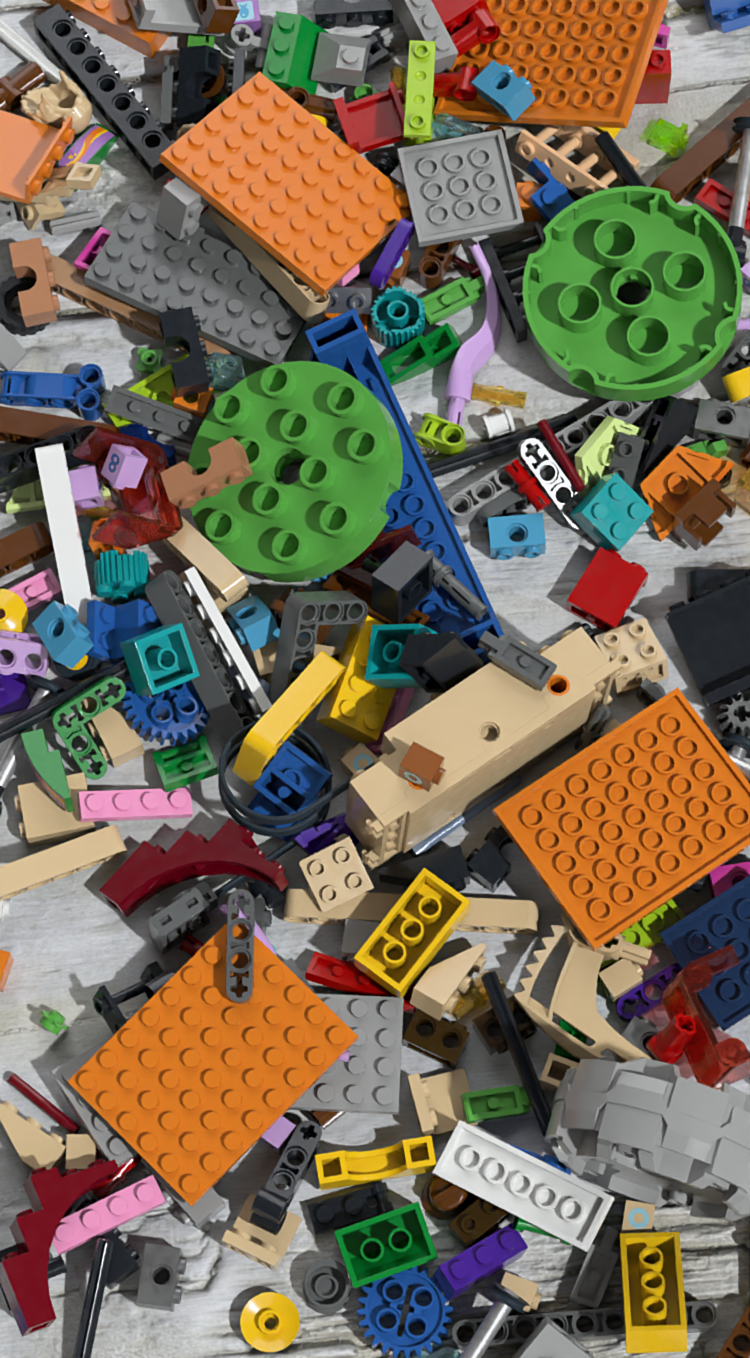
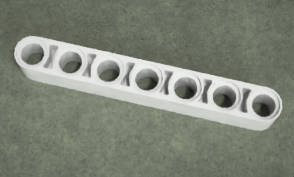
(64, 528)

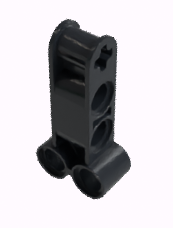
(272, 1203)

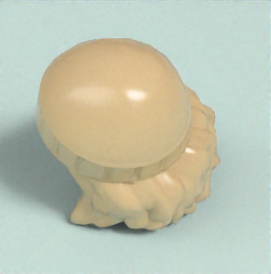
(56, 102)

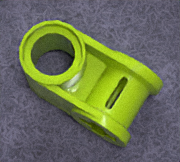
(436, 432)

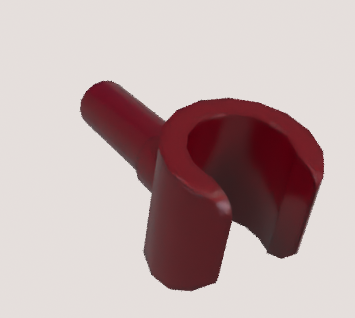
(473, 270)

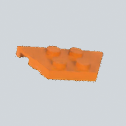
(676, 482)

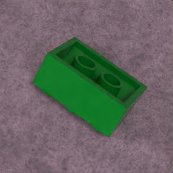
(292, 52)
(385, 1245)

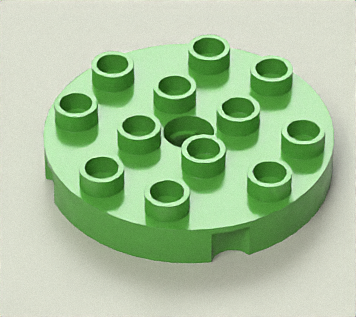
(642, 347)
(343, 484)

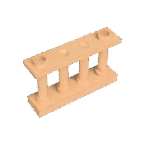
(563, 170)

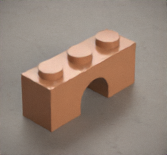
(38, 303)
(227, 468)

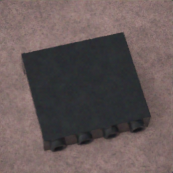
(715, 639)

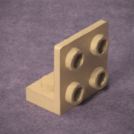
(638, 654)
(335, 873)
(439, 1101)
(257, 1243)

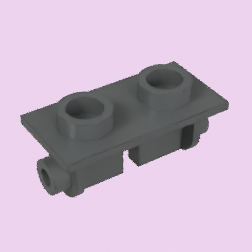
(627, 457)

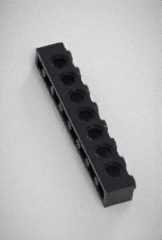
(58, 22)

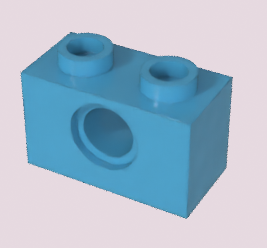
(504, 90)
(528, 526)
(252, 623)
(63, 634)

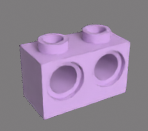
(21, 646)

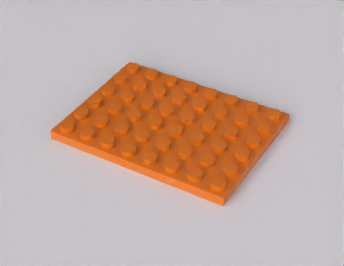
(575, 54)
(288, 183)
(632, 819)
(208, 1077)

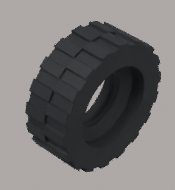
(11, 321)

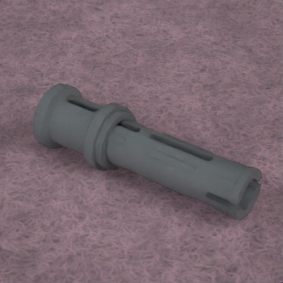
(443, 577)

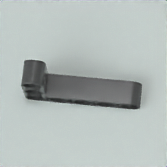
(299, 629)

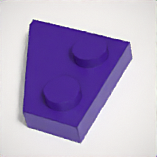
(323, 834)

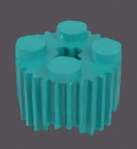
(397, 317)
(121, 576)

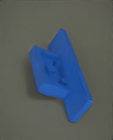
(552, 196)

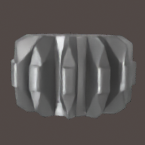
(729, 718)

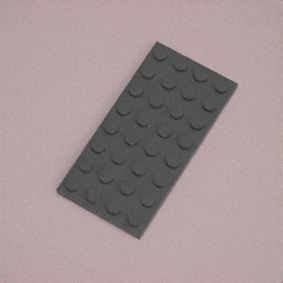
(226, 291)

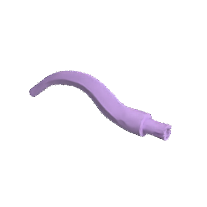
(475, 350)

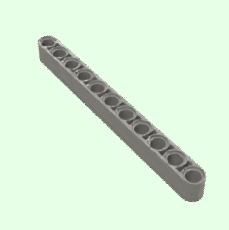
(580, 429)

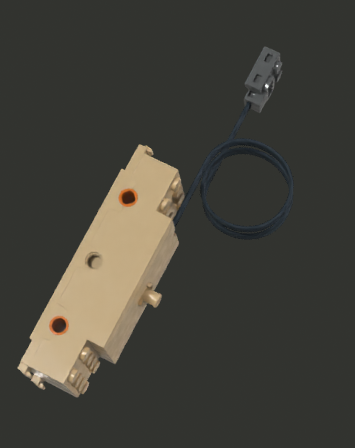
(484, 729)

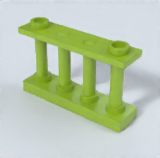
(419, 93)

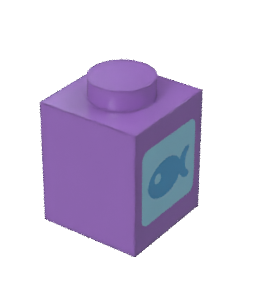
(249, 15)

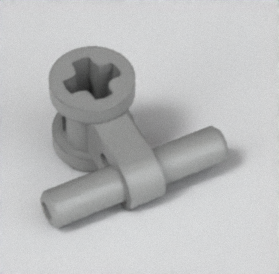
(249, 42)

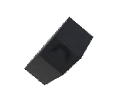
(664, 429)
(445, 864)

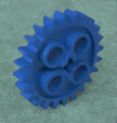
(169, 707)
(430, 1317)

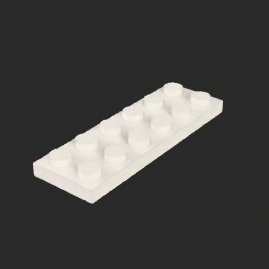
(523, 1185)

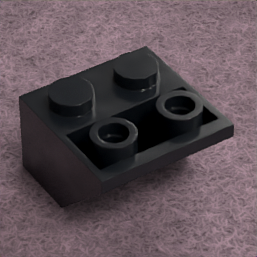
(439, 660)

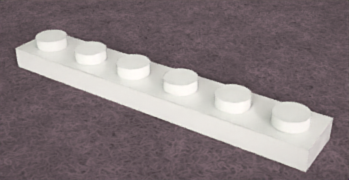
(221, 633)

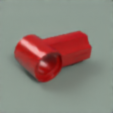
(480, 29)
(456, 84)
(669, 1043)

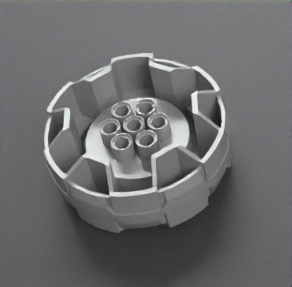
(655, 1135)

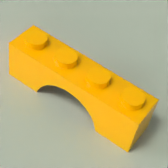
(354, 1168)

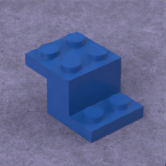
(727, 14)
(117, 624)
(289, 785)

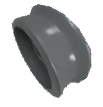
(326, 1286)

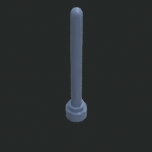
(425, 846)

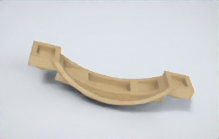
(65, 180)

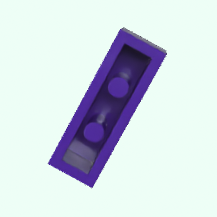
(480, 1261)

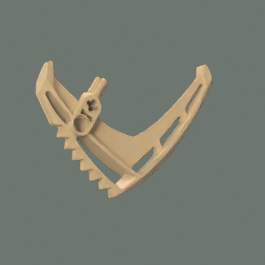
(576, 994)

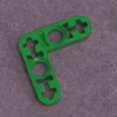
(76, 725)

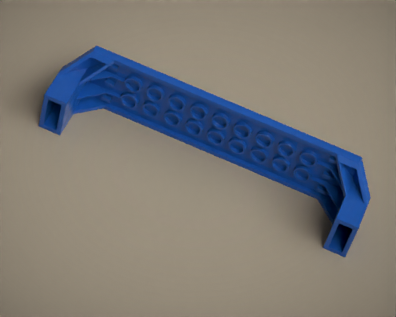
(345, 345)

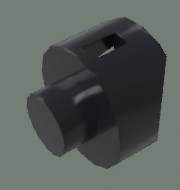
(263, 890)

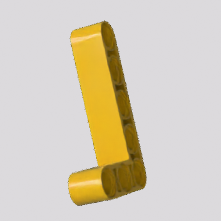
(285, 716)

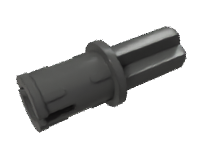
(594, 727)

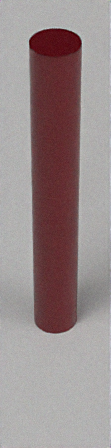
(561, 455)
(44, 1104)

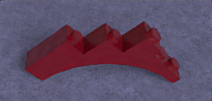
(190, 857)
(25, 1274)

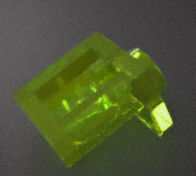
(668, 137)

